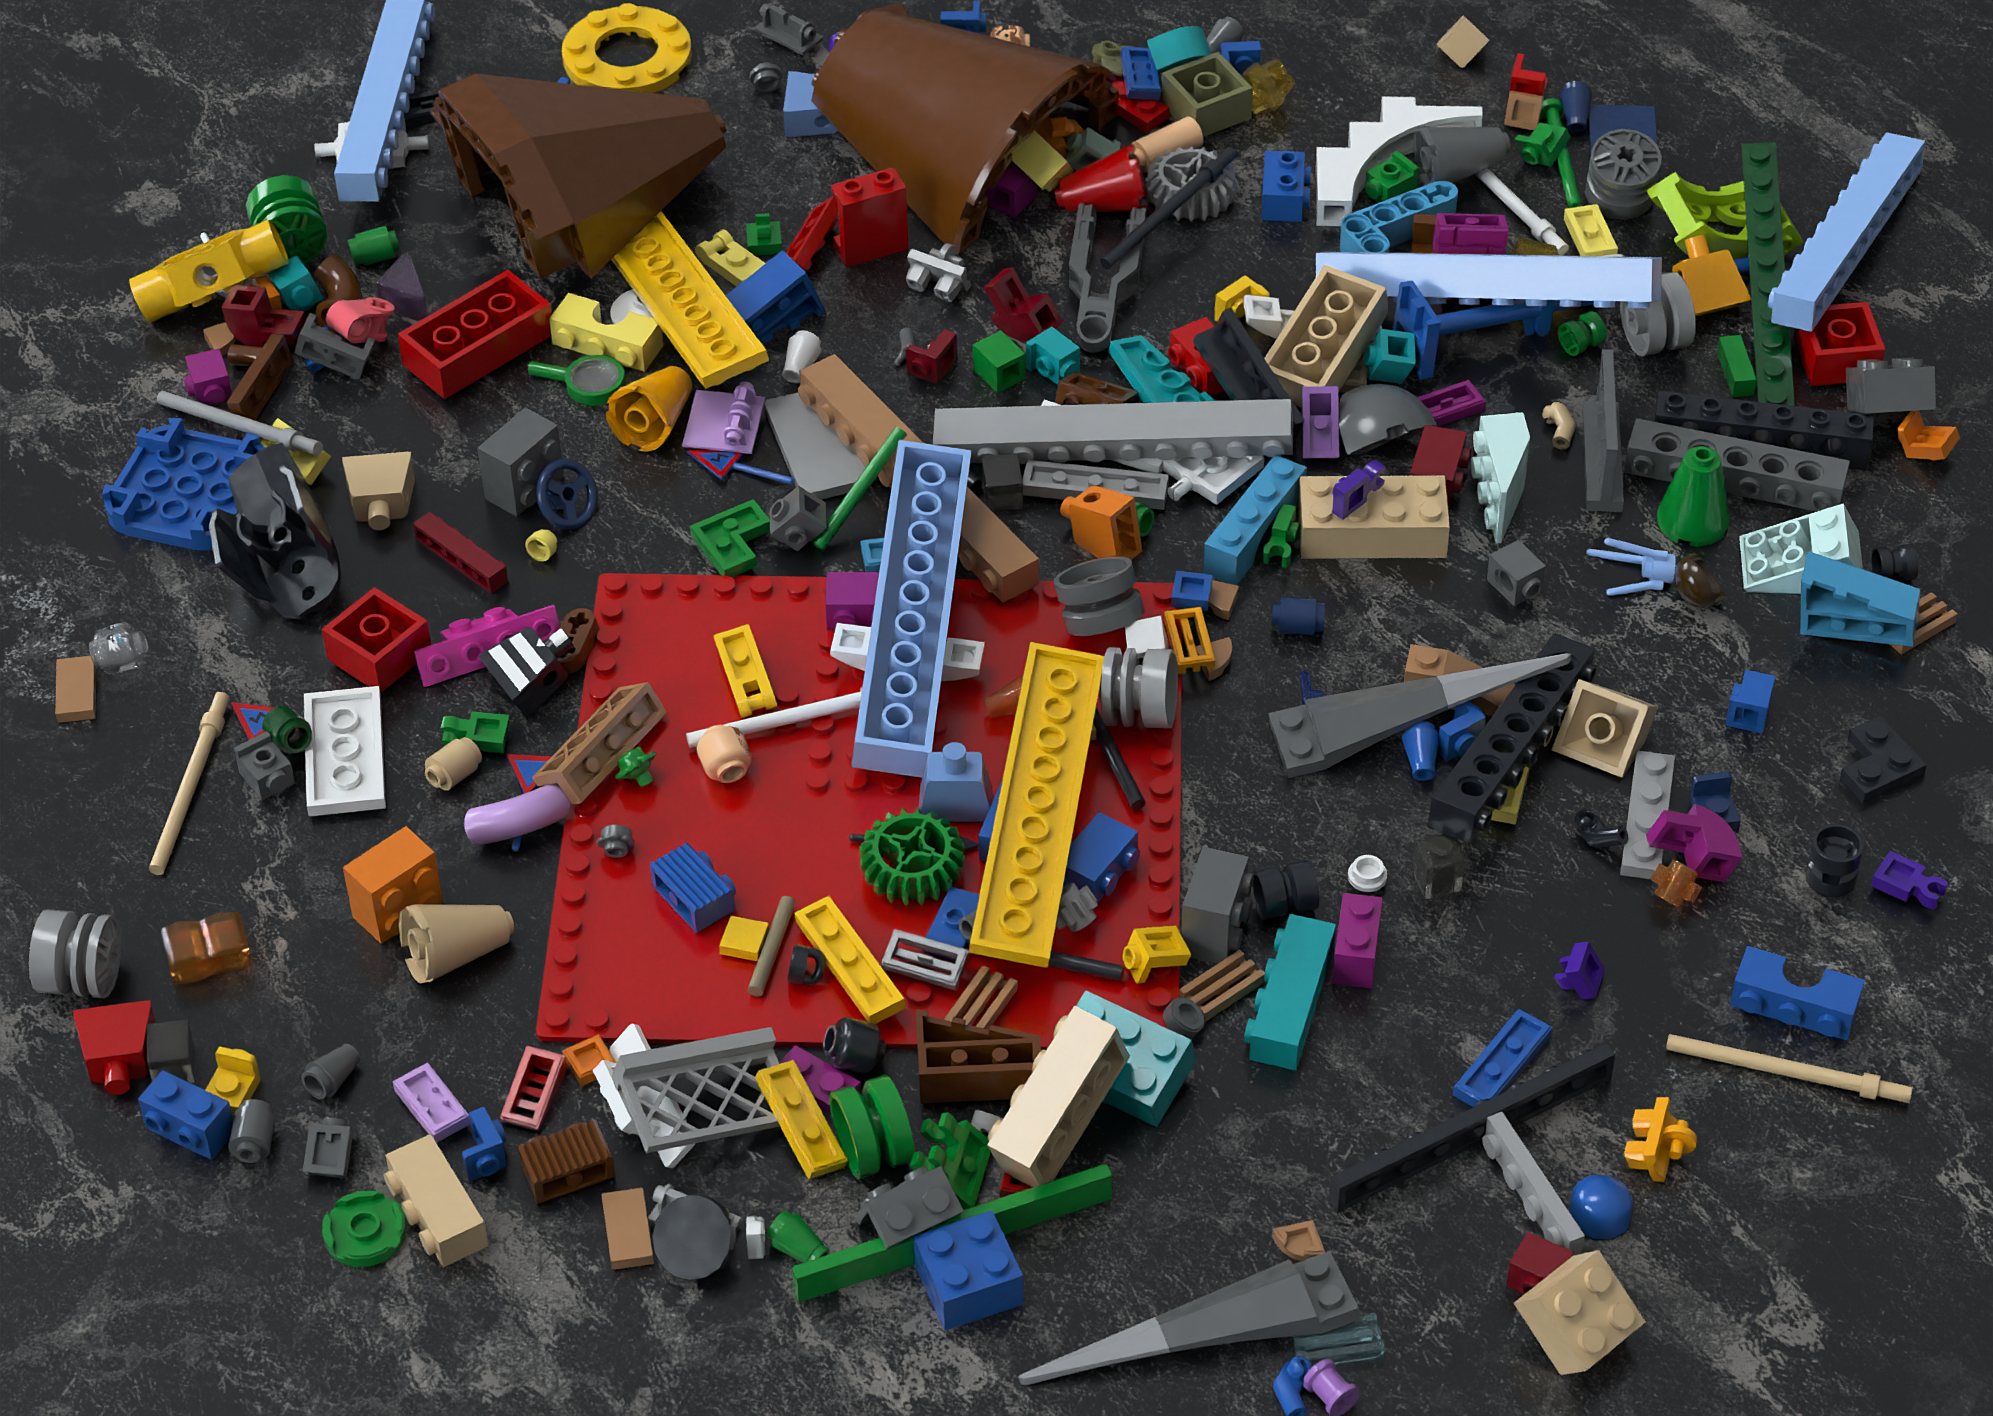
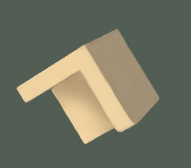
(1462, 42)

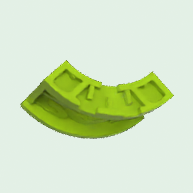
(1693, 207)

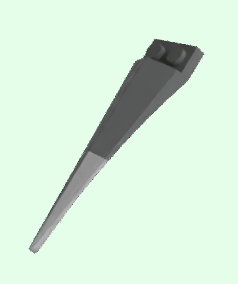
(1348, 722)
(1270, 1304)

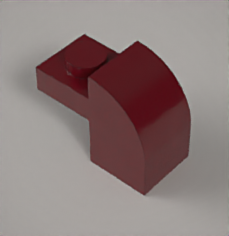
(1017, 312)
(253, 319)

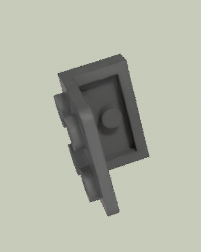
(911, 1207)

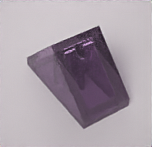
(403, 289)

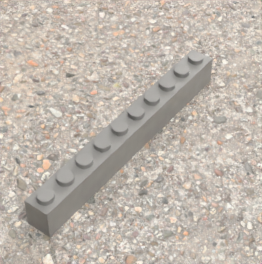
(1120, 430)

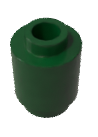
(287, 729)

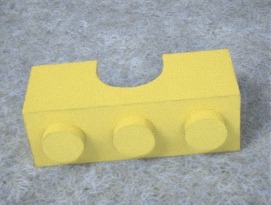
(579, 328)

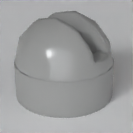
(984, 1121)

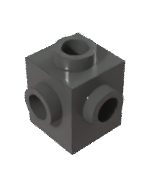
(797, 518)

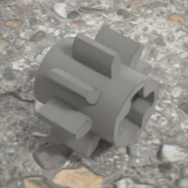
(1076, 907)

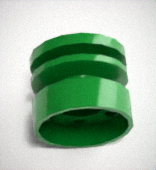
(294, 213)

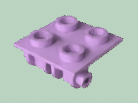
(724, 420)

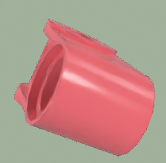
(360, 319)

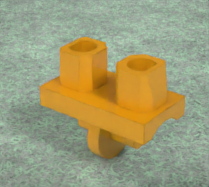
(1665, 1139)

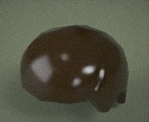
(1697, 583)

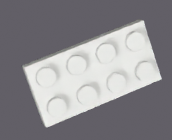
(344, 751)

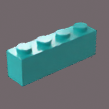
(1291, 991)

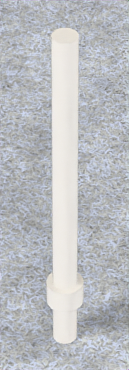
(1540, 228)
(787, 716)

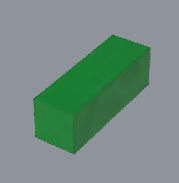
(1736, 366)

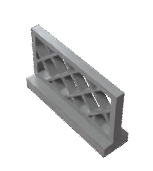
(690, 1062)

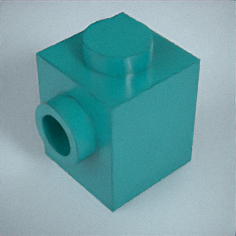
(295, 286)
(1390, 356)

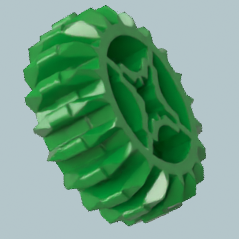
(905, 844)

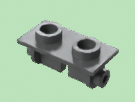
(786, 30)

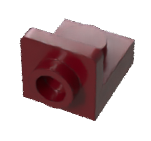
(935, 360)

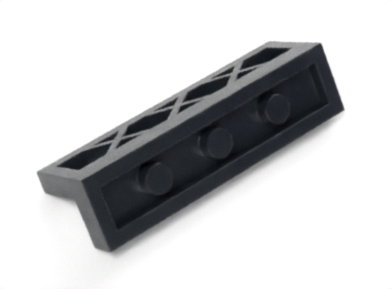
(1241, 365)

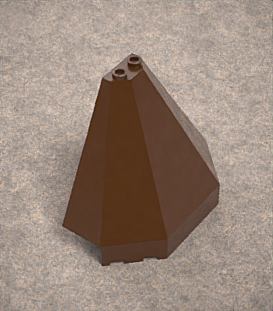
(576, 159)

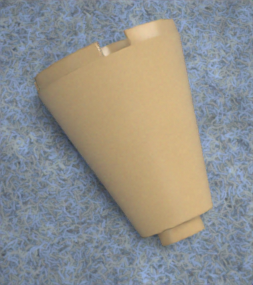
(450, 936)

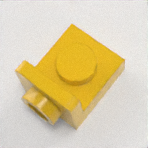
(1233, 296)
(1153, 949)
(235, 1076)

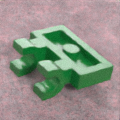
(964, 1158)

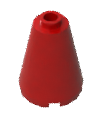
(1108, 184)

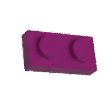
(820, 1076)

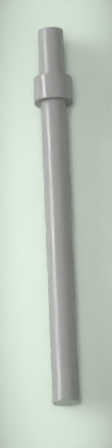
(289, 437)

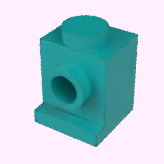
(1052, 355)

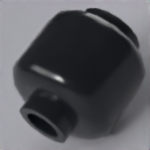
(854, 1045)

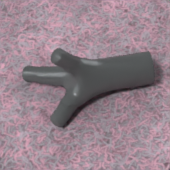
(906, 339)

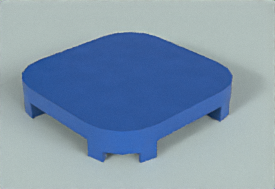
(176, 484)

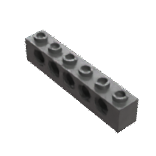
(1747, 466)

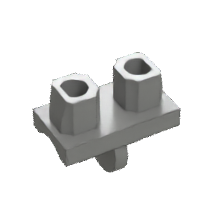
(941, 267)

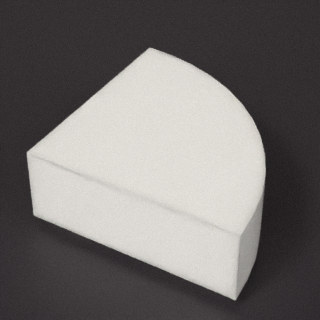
(755, 1237)

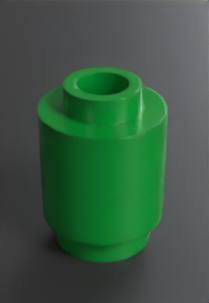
(373, 246)

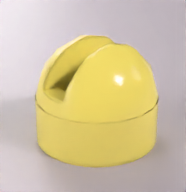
(541, 545)

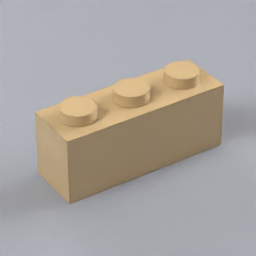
(435, 1201)

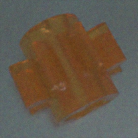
(1676, 883)

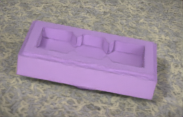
(431, 1102)

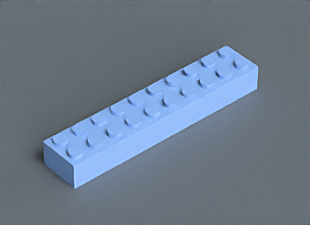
(911, 609)

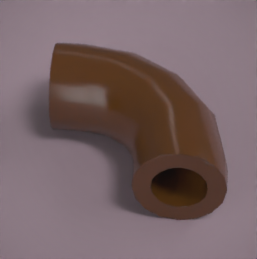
(339, 284)

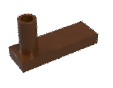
(266, 371)

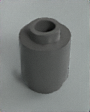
(252, 1131)

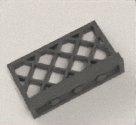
(1603, 443)

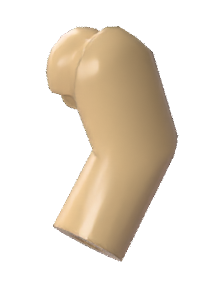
(1559, 415)

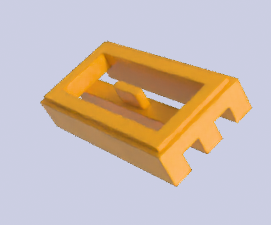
(1193, 660)

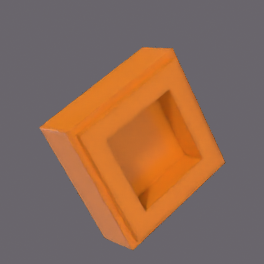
(585, 1057)

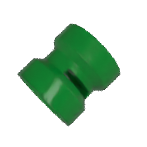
(1578, 335)

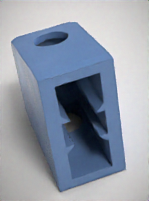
(799, 112)
(956, 785)

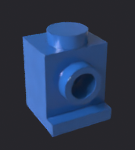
(1750, 702)

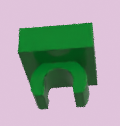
(764, 236)

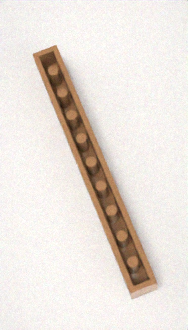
(865, 423)

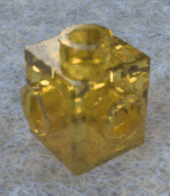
(1269, 84)

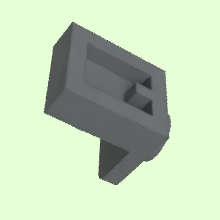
(329, 1148)

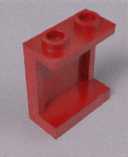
(871, 217)

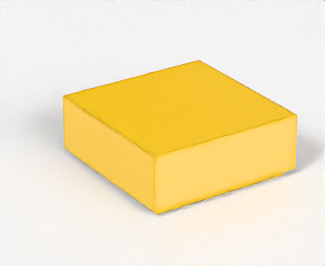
(744, 938)

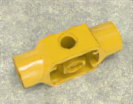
(232, 255)

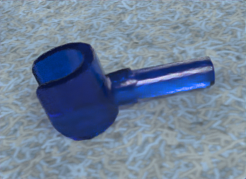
(1307, 692)

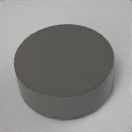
(1184, 1017)

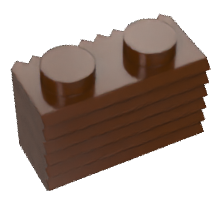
(566, 1161)

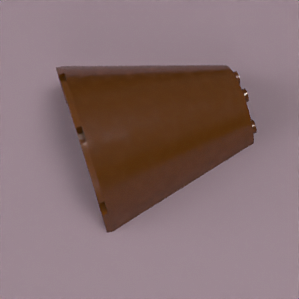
(948, 108)

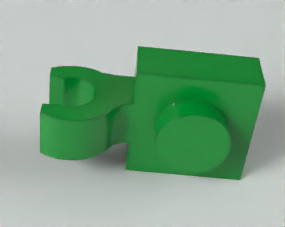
(1284, 531)
(485, 729)

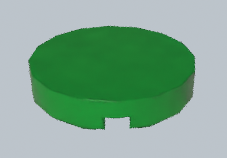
(364, 1229)

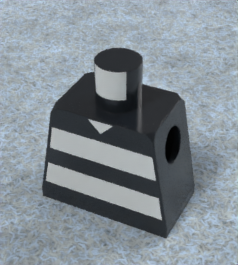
(528, 667)

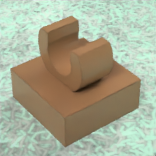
(1523, 110)

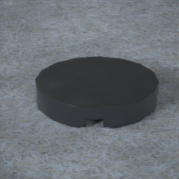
(694, 1237)

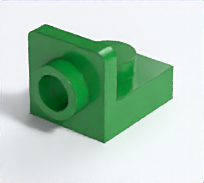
(1543, 144)

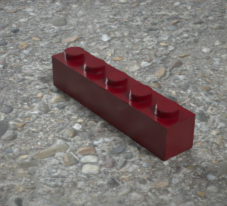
(460, 552)

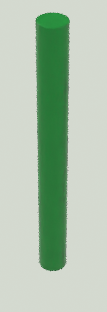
(859, 488)

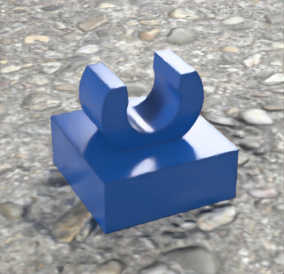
(1191, 590)

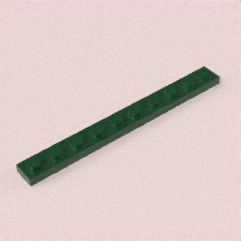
(1765, 271)

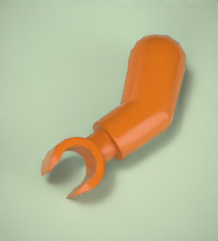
(1064, 127)

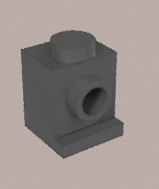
(264, 766)

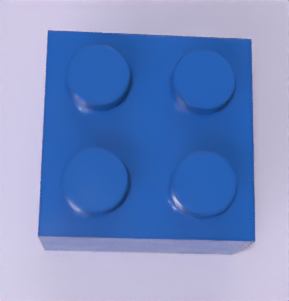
(968, 1270)

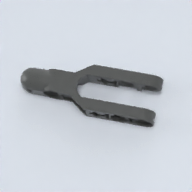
(1097, 310)

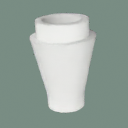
(801, 353)

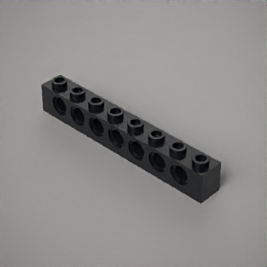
(1509, 743)

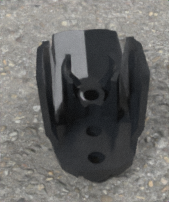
(279, 537)

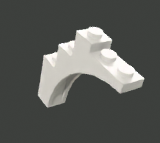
(1343, 170)

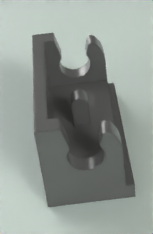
(333, 349)

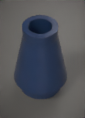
(1576, 104)

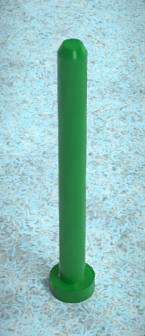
(1552, 111)

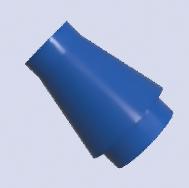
(1421, 748)

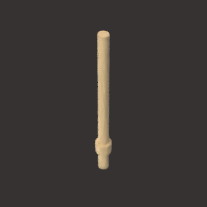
(210, 728)
(1867, 1085)

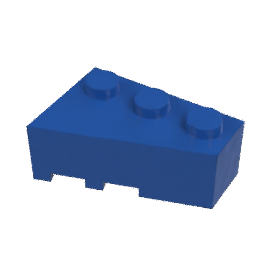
(775, 297)

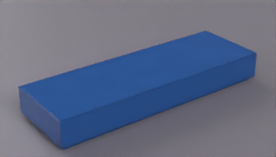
(1503, 1059)

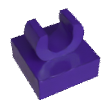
(1582, 971)

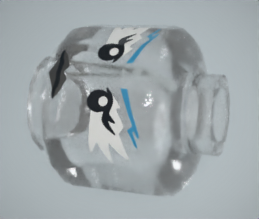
(118, 648)

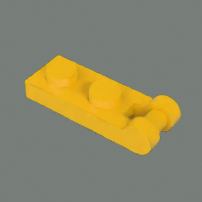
(744, 670)

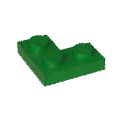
(725, 535)

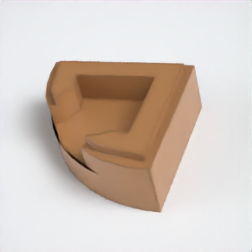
(219, 337)
(1223, 598)
(1222, 653)
(1299, 1240)

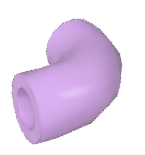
(516, 815)

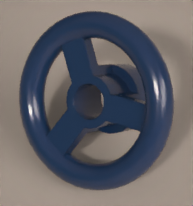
(562, 496)

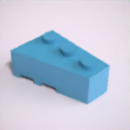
(1856, 604)

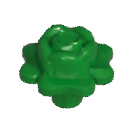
(636, 766)

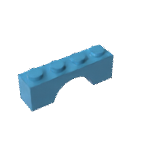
(1235, 541)

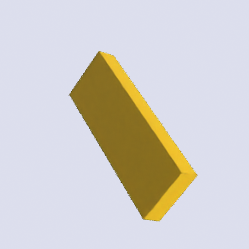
(801, 1119)

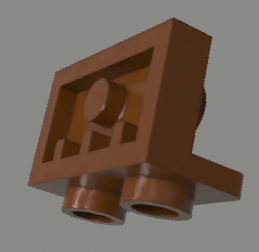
(1087, 390)

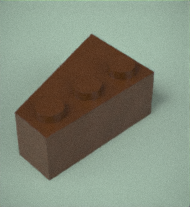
(971, 1061)

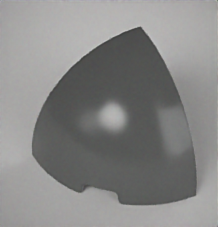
(1378, 415)

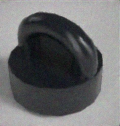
(798, 965)

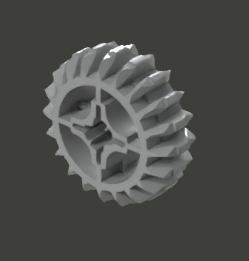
(1176, 169)

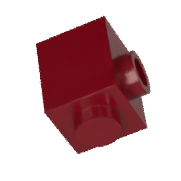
(1534, 1262)

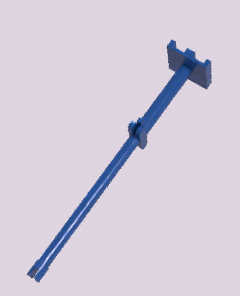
(1417, 317)

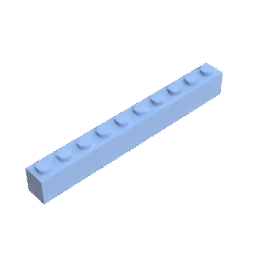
(383, 100)
(1846, 232)
(1508, 277)

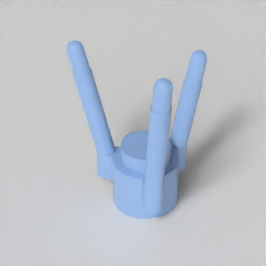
(1656, 565)

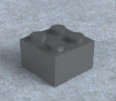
(1890, 388)
(516, 457)
(1216, 905)

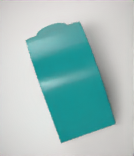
(1178, 47)

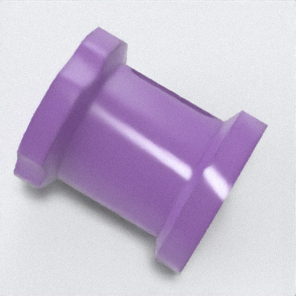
(1331, 1387)

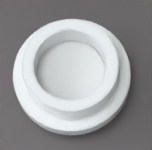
(1367, 873)

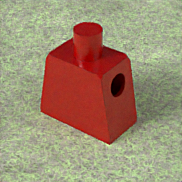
(115, 1043)

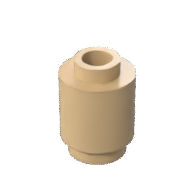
(452, 763)

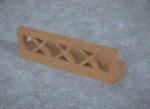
(602, 741)

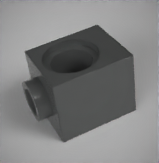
(1516, 573)

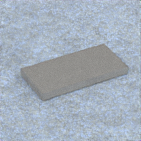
(812, 449)

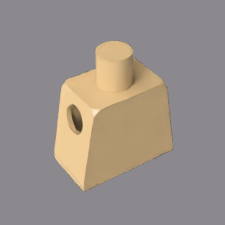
(379, 487)

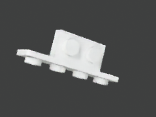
(633, 1041)

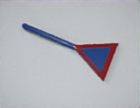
(524, 768)

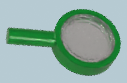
(587, 379)

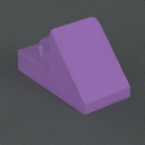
(1321, 422)

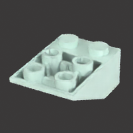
(1500, 467)
(1777, 554)

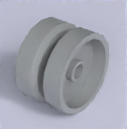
(1665, 322)

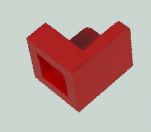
(1527, 81)

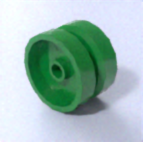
(872, 1126)

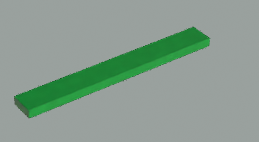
(1011, 1212)

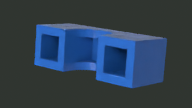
(1822, 1008)

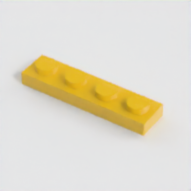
(850, 960)

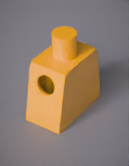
(1711, 278)

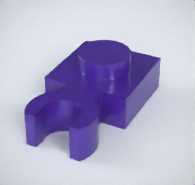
(1353, 490)
(1906, 878)

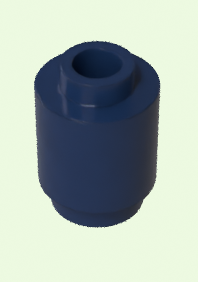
(1298, 616)

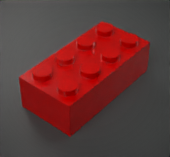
(475, 334)

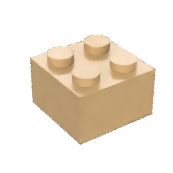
(1579, 1312)

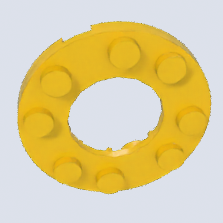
(651, 76)

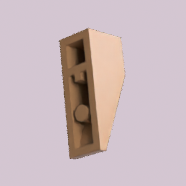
(1433, 662)

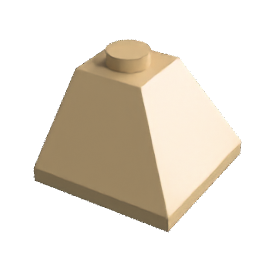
(1604, 728)

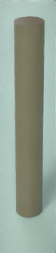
(771, 946)

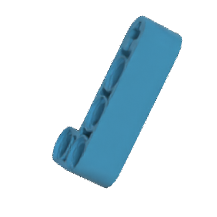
(1392, 220)

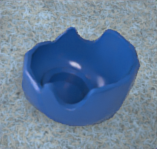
(1601, 1206)

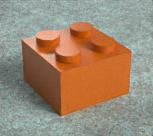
(389, 879)

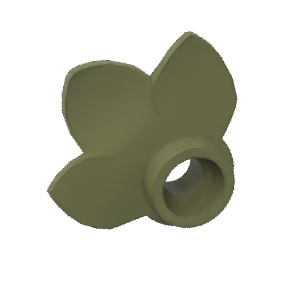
(1108, 55)

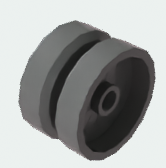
(1099, 596)

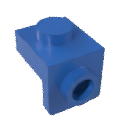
(1462, 731)
(489, 1153)

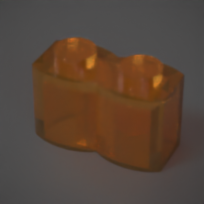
(206, 947)

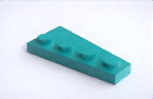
(1150, 373)

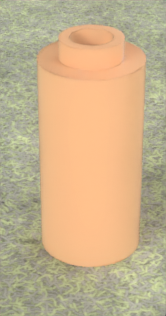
(1180, 133)

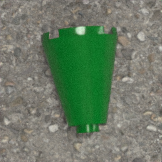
(1696, 500)

